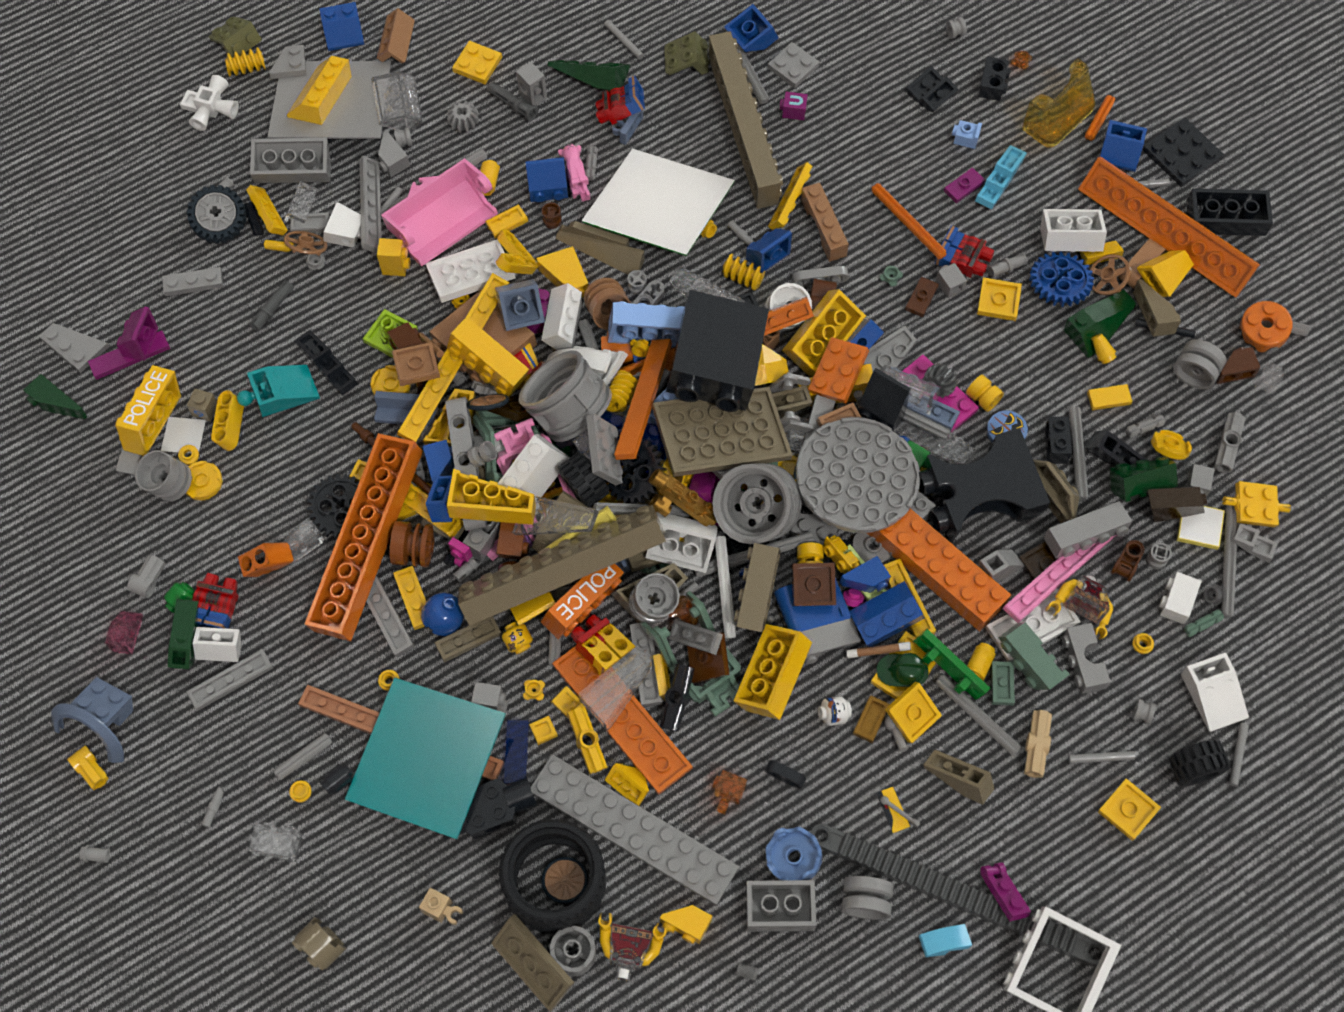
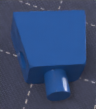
(866, 333)

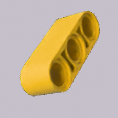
(227, 421)

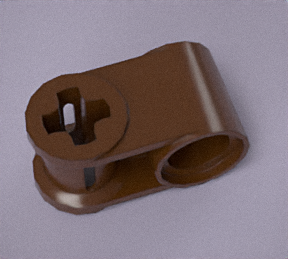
(1127, 563)

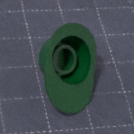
(902, 670)

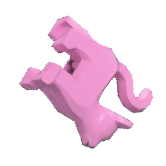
(575, 171)

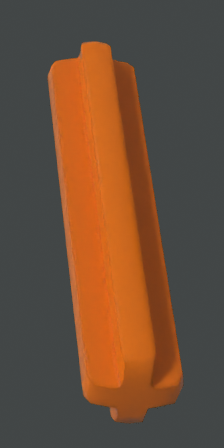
(1100, 117)

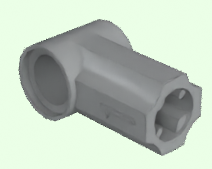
(145, 581)

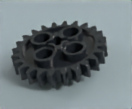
(641, 487)
(327, 520)

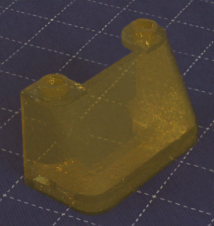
(1054, 119)

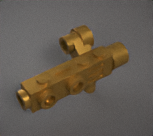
(683, 497)

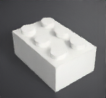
(1073, 230)

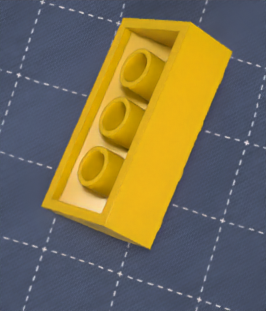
(321, 91)

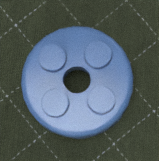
(789, 840)

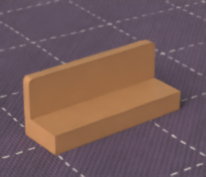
(396, 36)

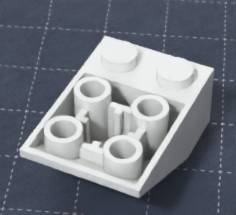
(1216, 691)

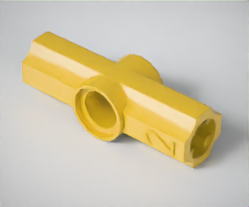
(591, 753)

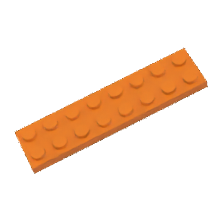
(633, 730)

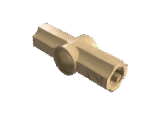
(1038, 744)

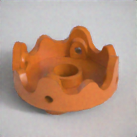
(1260, 336)

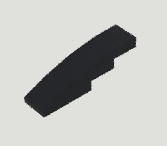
(326, 362)

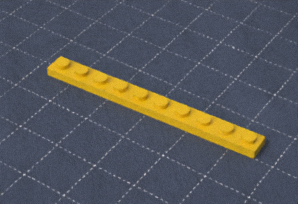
(448, 366)

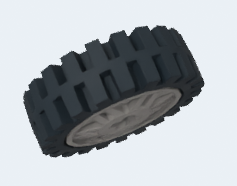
(203, 208)

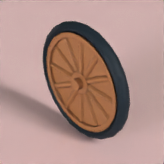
(487, 402)
(564, 880)

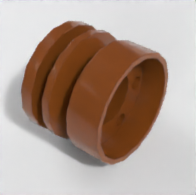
(407, 544)

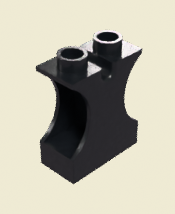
(998, 482)

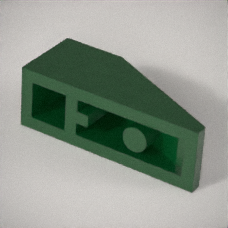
(51, 398)

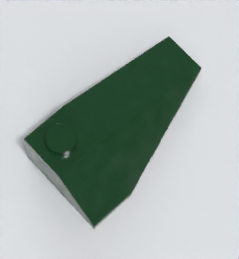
(1098, 318)

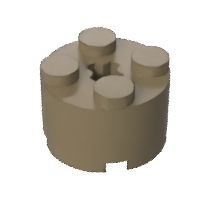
(319, 944)

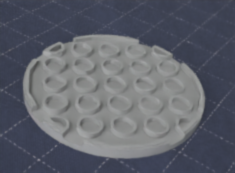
(857, 475)

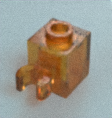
(729, 789)

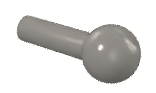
(890, 725)

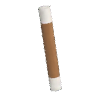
(882, 649)

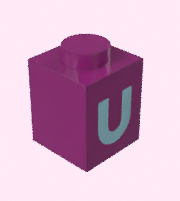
(794, 105)

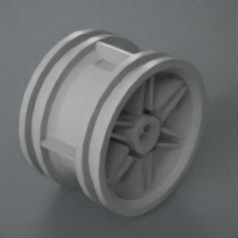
(564, 394)
(736, 522)

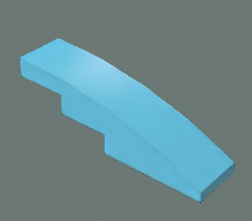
(1000, 177)

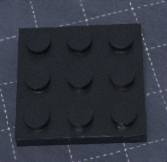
(1183, 152)

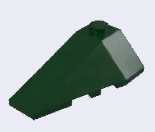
(600, 76)

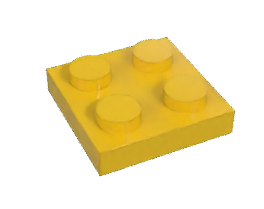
(477, 62)
(999, 299)
(913, 712)
(1129, 809)

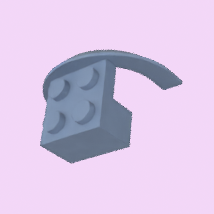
(97, 709)

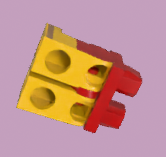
(601, 644)

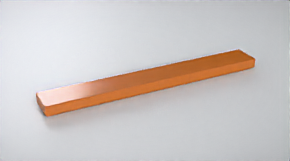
(643, 399)

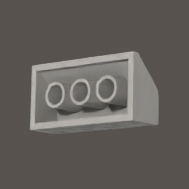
(290, 160)

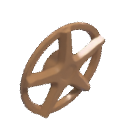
(305, 242)
(1109, 274)

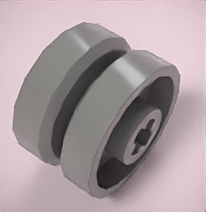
(1199, 364)
(867, 897)

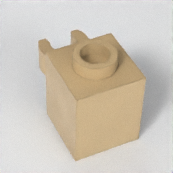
(439, 906)

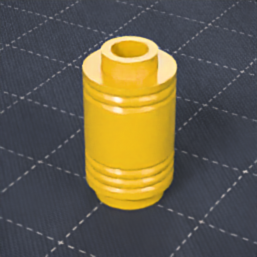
(491, 171)
(981, 659)

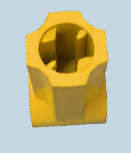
(85, 764)

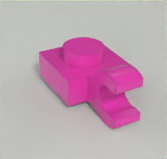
(459, 551)

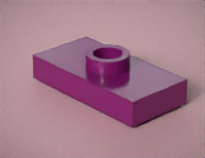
(964, 185)

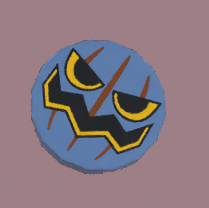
(1005, 421)

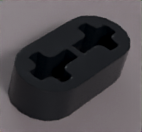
(785, 774)

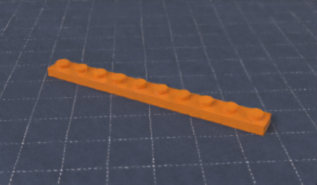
(776, 320)

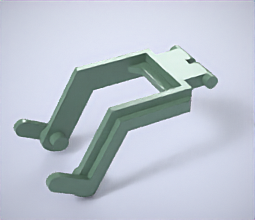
(483, 421)
(716, 690)

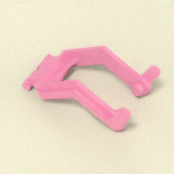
(514, 444)

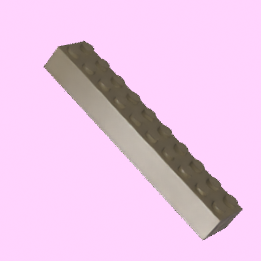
(745, 120)
(560, 564)

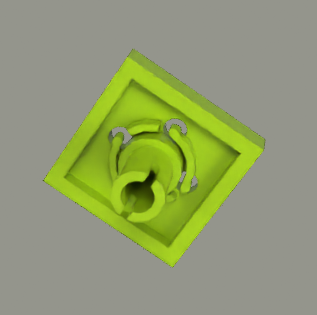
(378, 332)

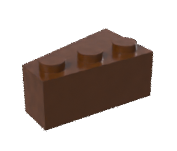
(403, 337)

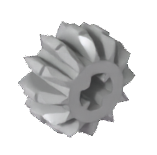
(462, 116)

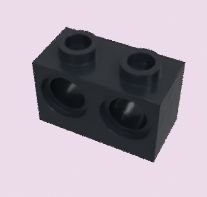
(993, 78)
(1058, 440)

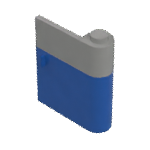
(823, 625)

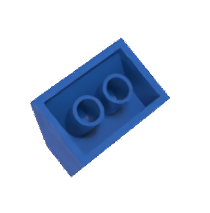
(886, 614)

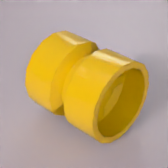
(985, 393)
(810, 553)

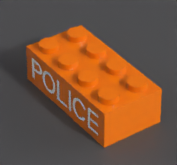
(581, 600)

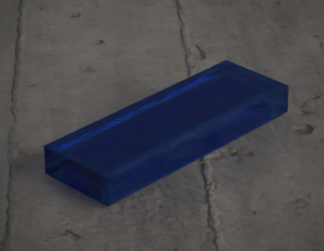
(516, 750)

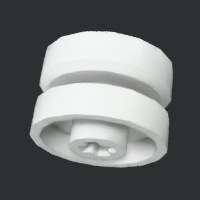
(784, 295)

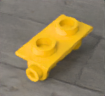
(834, 549)

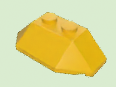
(770, 366)

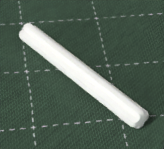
(725, 587)

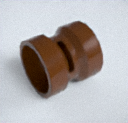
(551, 215)

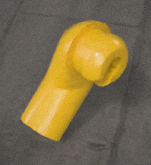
(277, 246)

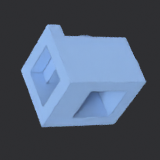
(966, 134)

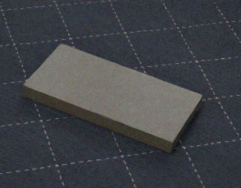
(532, 962)

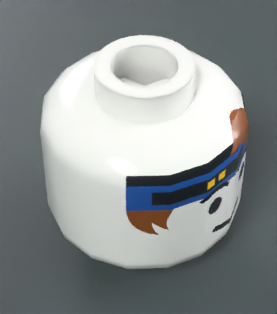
(834, 711)

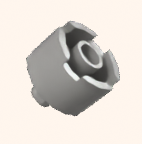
(569, 939)

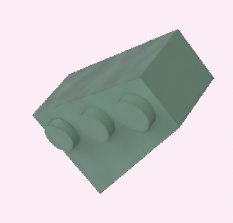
(1031, 658)

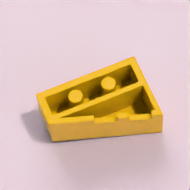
(440, 427)

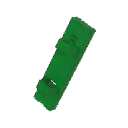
(950, 663)

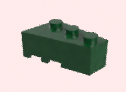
(1144, 475)

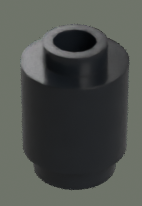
(336, 779)

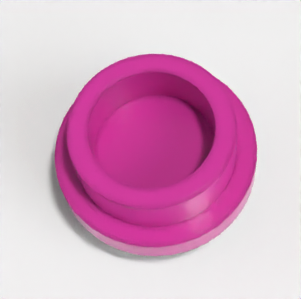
(853, 597)

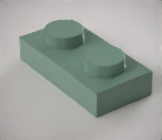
(1002, 683)

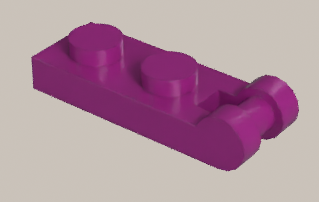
(1005, 891)

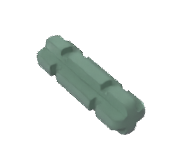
(1204, 623)

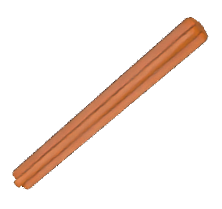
(908, 220)

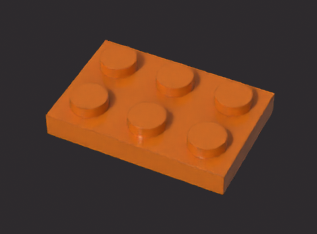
(838, 370)

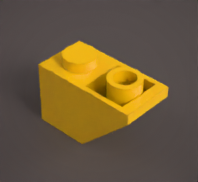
(687, 921)

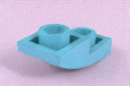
(945, 939)

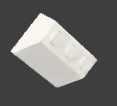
(562, 317)
(534, 467)
(690, 554)

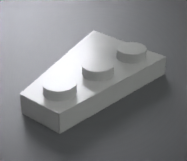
(73, 346)

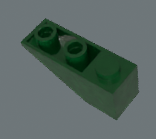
(182, 634)

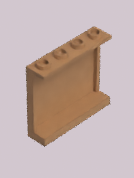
(511, 340)

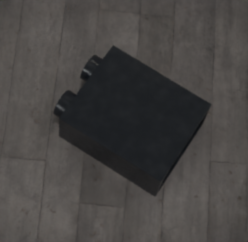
(717, 351)

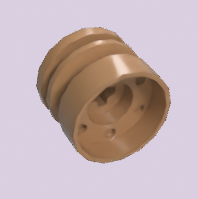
(600, 297)

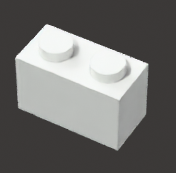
(1180, 597)
(217, 644)

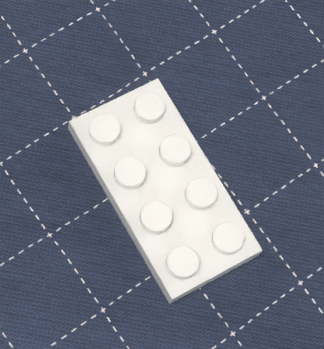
(1041, 622)

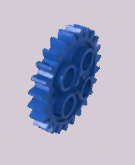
(1069, 277)

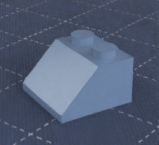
(520, 304)

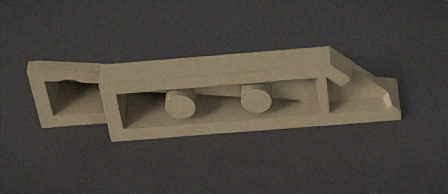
(602, 245)

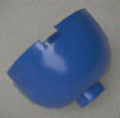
(442, 614)

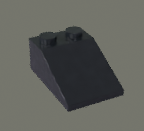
(884, 400)

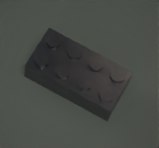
(1231, 211)

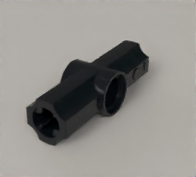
(680, 683)

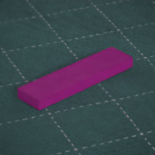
(114, 361)

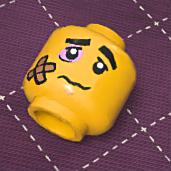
(517, 638)

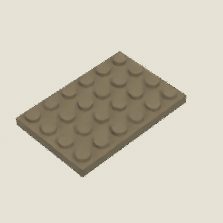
(708, 439)

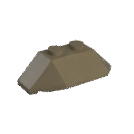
(1061, 494)

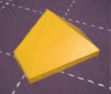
(628, 782)

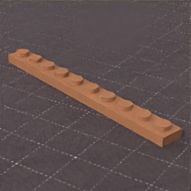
(364, 719)

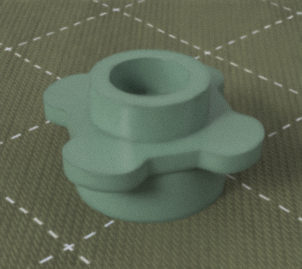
(894, 271)

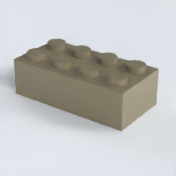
(758, 588)

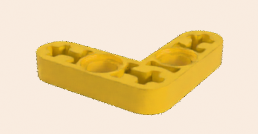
(518, 259)

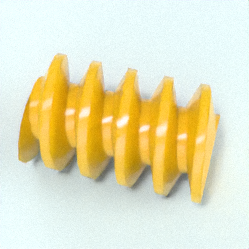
(244, 61)
(742, 273)
(622, 391)

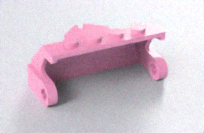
(441, 211)

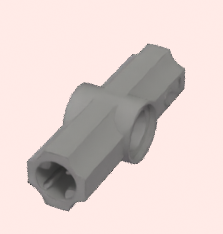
(1227, 452)

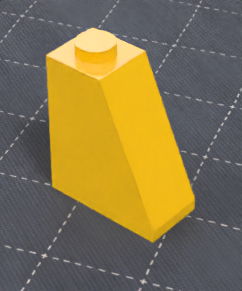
(563, 268)
(1166, 271)

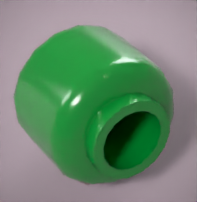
(178, 591)

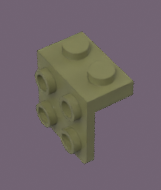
(236, 35)
(686, 52)

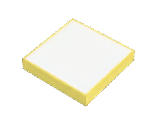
(1202, 528)

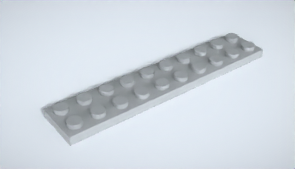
(634, 830)

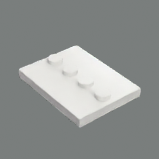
(466, 270)

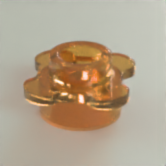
(1024, 56)

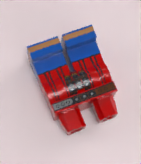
(621, 102)
(965, 253)
(215, 601)

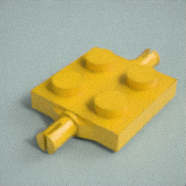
(1256, 504)

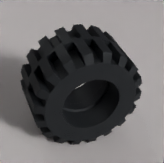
(582, 482)
(1199, 762)

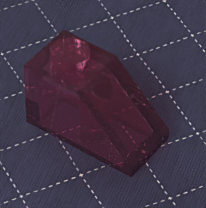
(124, 632)

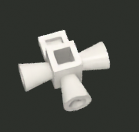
(208, 103)

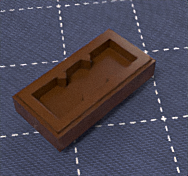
(922, 297)

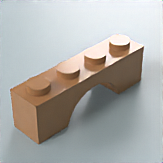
(832, 237)

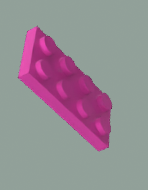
(956, 400)

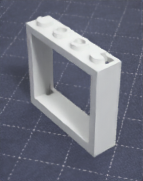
(1030, 940)

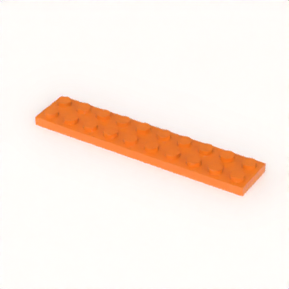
(1168, 226)

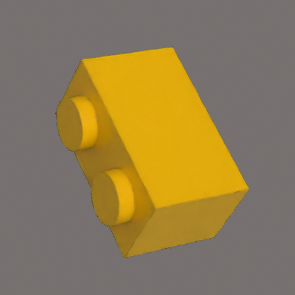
(393, 257)

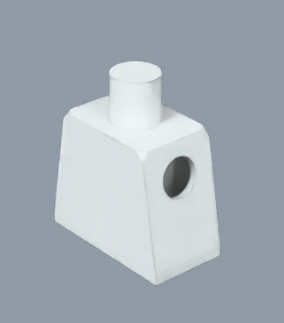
(343, 226)

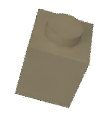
(202, 404)

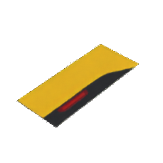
(896, 821)

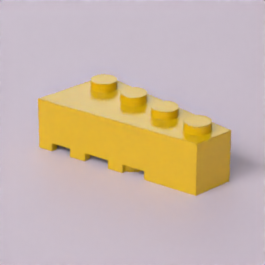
(488, 501)

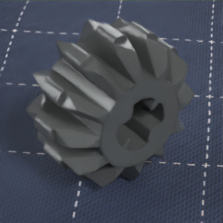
(942, 377)

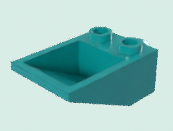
(281, 388)

